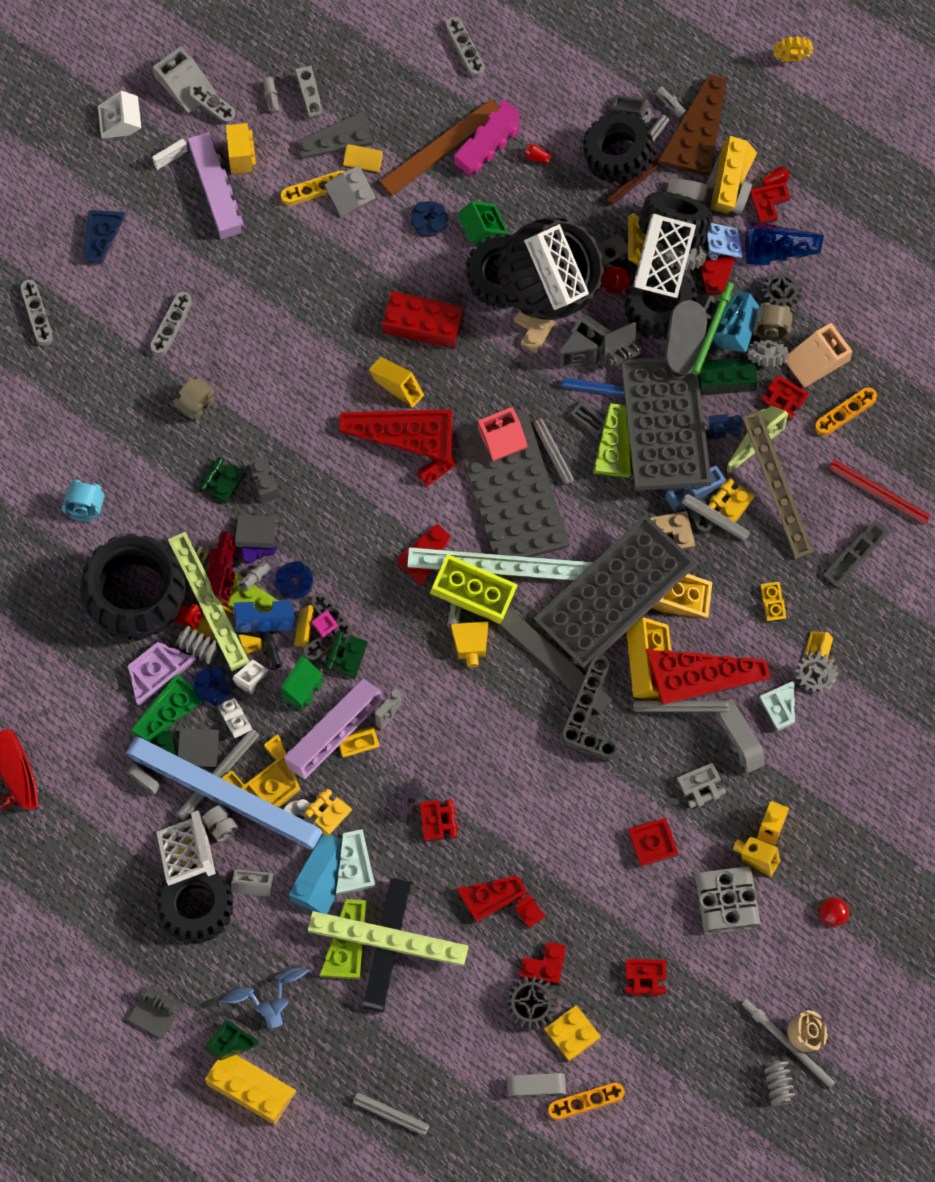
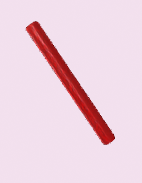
(879, 491)

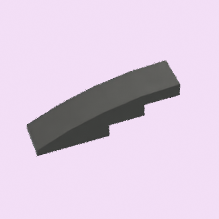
(856, 553)

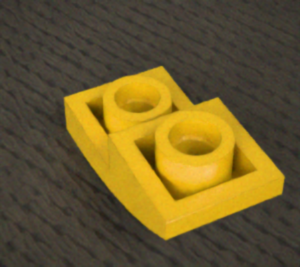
(772, 601)

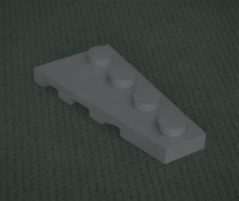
(336, 137)

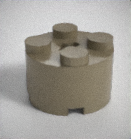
(773, 322)
(194, 397)

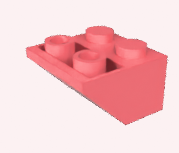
(502, 434)

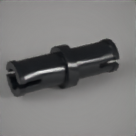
(271, 650)

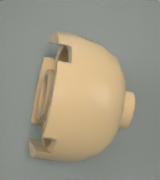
(807, 1031)

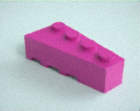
(488, 139)

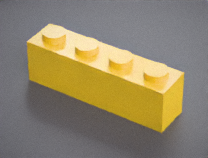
(733, 167)

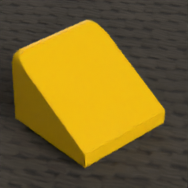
(250, 644)

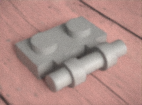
(385, 711)
(698, 780)

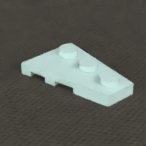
(355, 865)

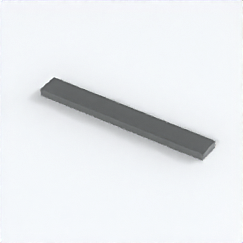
(550, 657)

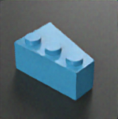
(736, 323)

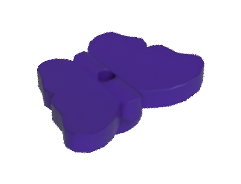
(254, 553)

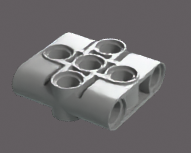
(743, 911)

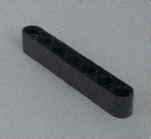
(384, 959)

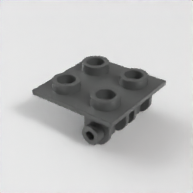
(621, 345)
(155, 1012)

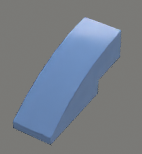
(675, 495)

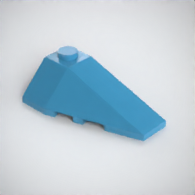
(318, 878)

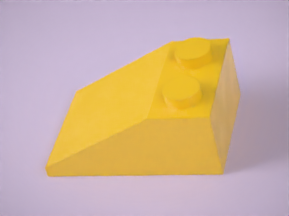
(687, 598)

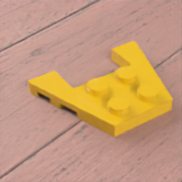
(273, 784)

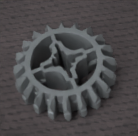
(522, 1002)

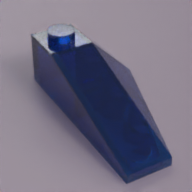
(774, 242)

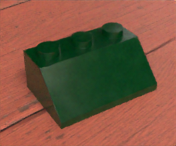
(727, 376)

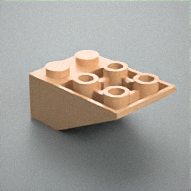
(818, 355)

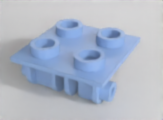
(723, 241)

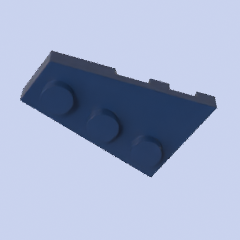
(100, 234)

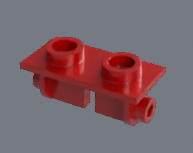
(431, 473)

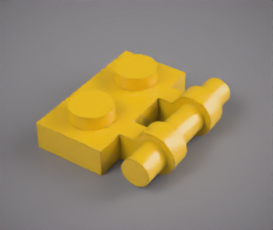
(736, 504)
(333, 814)

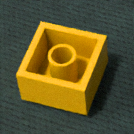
(240, 148)

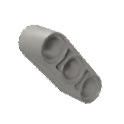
(536, 1086)

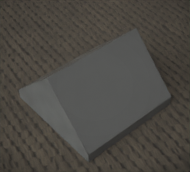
(577, 352)

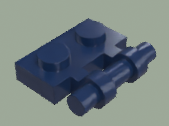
(721, 424)

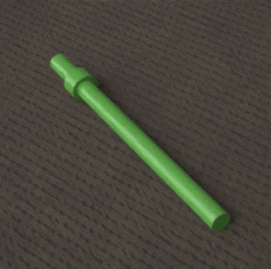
(724, 300)

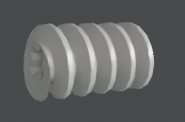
(197, 645)
(778, 1083)

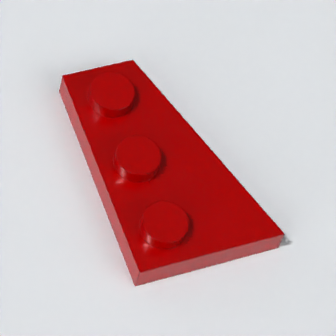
(434, 539)
(490, 897)

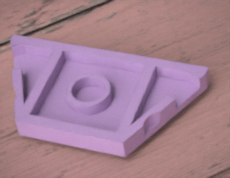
(156, 669)

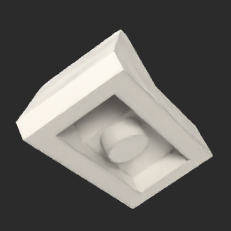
(249, 676)

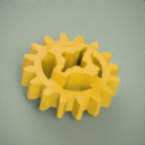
(793, 49)

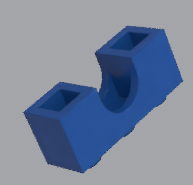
(248, 619)

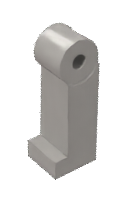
(309, 91)

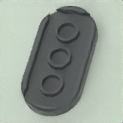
(685, 336)

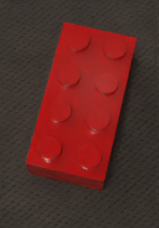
(423, 319)

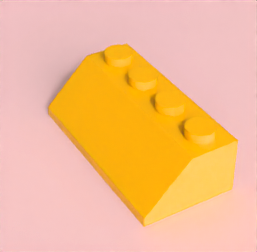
(640, 636)
(250, 1087)

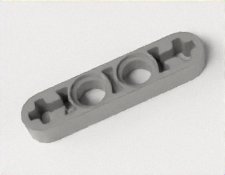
(465, 47)
(35, 313)
(174, 325)

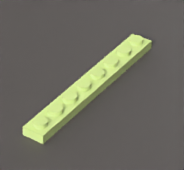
(208, 602)
(388, 938)

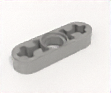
(198, 98)

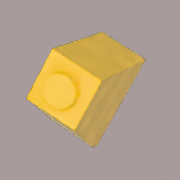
(397, 381)

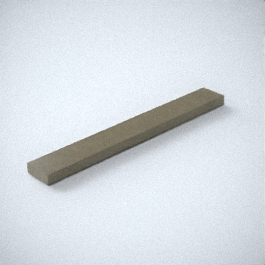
(777, 484)

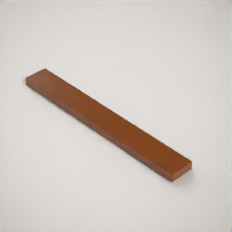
(438, 149)

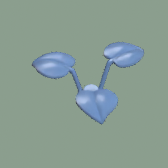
(272, 1008)

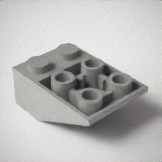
(178, 74)

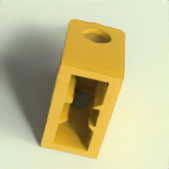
(470, 641)
(773, 821)
(758, 855)

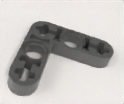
(341, 621)

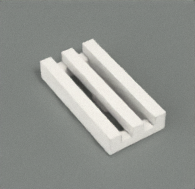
(170, 154)

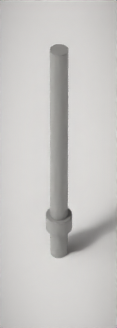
(759, 1016)

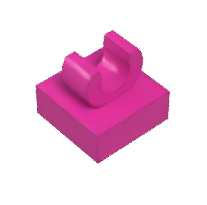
(324, 624)

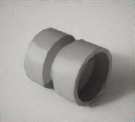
(218, 821)

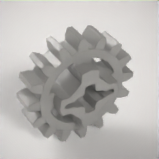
(767, 353)
(817, 670)

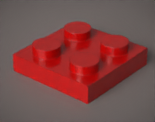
(653, 842)

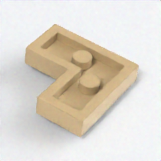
(537, 332)
(678, 526)

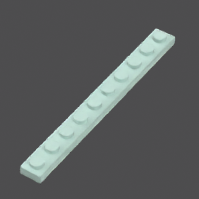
(501, 564)

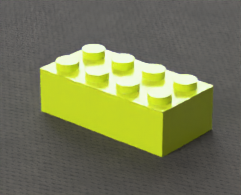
(473, 589)

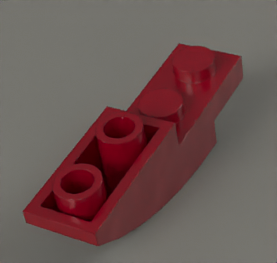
(220, 570)

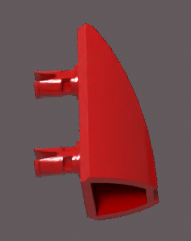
(16, 773)

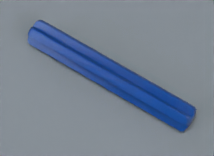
(593, 387)

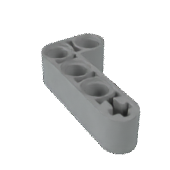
(742, 737)

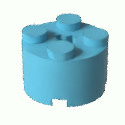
(83, 501)

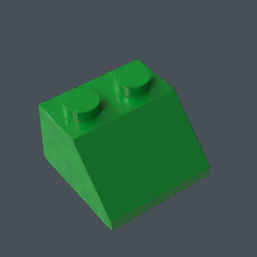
(481, 221)
(302, 684)

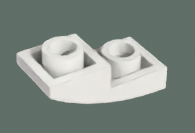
(234, 717)

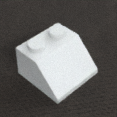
(119, 115)

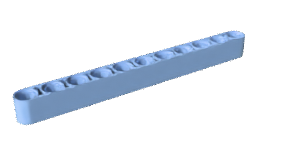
(224, 793)

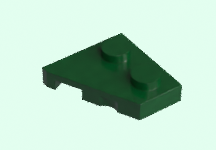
(229, 1041)

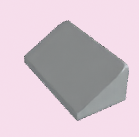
(251, 882)

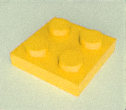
(572, 1033)

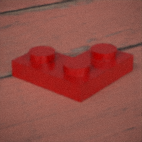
(765, 198)
(548, 968)

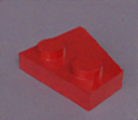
(716, 274)

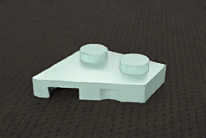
(780, 706)

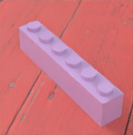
(215, 186)
(333, 728)

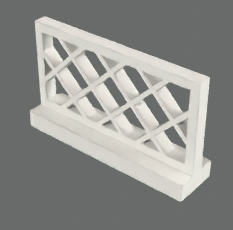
(648, 252)
(549, 269)
(199, 845)

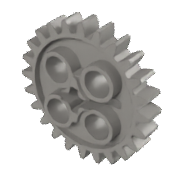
(695, 258)

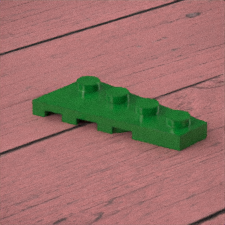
(168, 708)

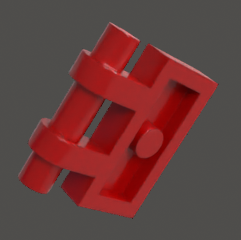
(788, 393)
(432, 820)
(645, 970)

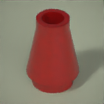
(537, 154)
(777, 176)

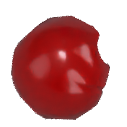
(614, 280)
(834, 912)

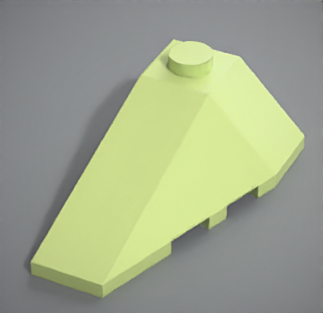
(775, 422)

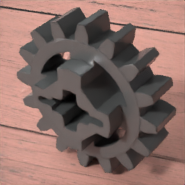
(788, 285)

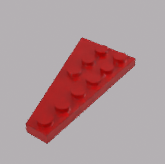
(409, 430)
(697, 674)

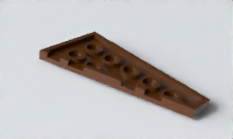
(696, 137)

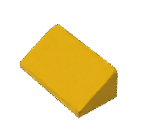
(367, 158)
(304, 626)
(818, 642)
(359, 741)

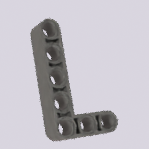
(585, 711)

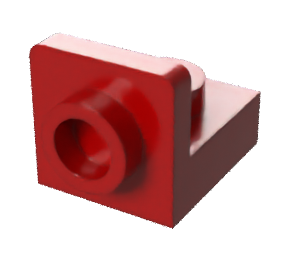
(189, 616)
(529, 911)

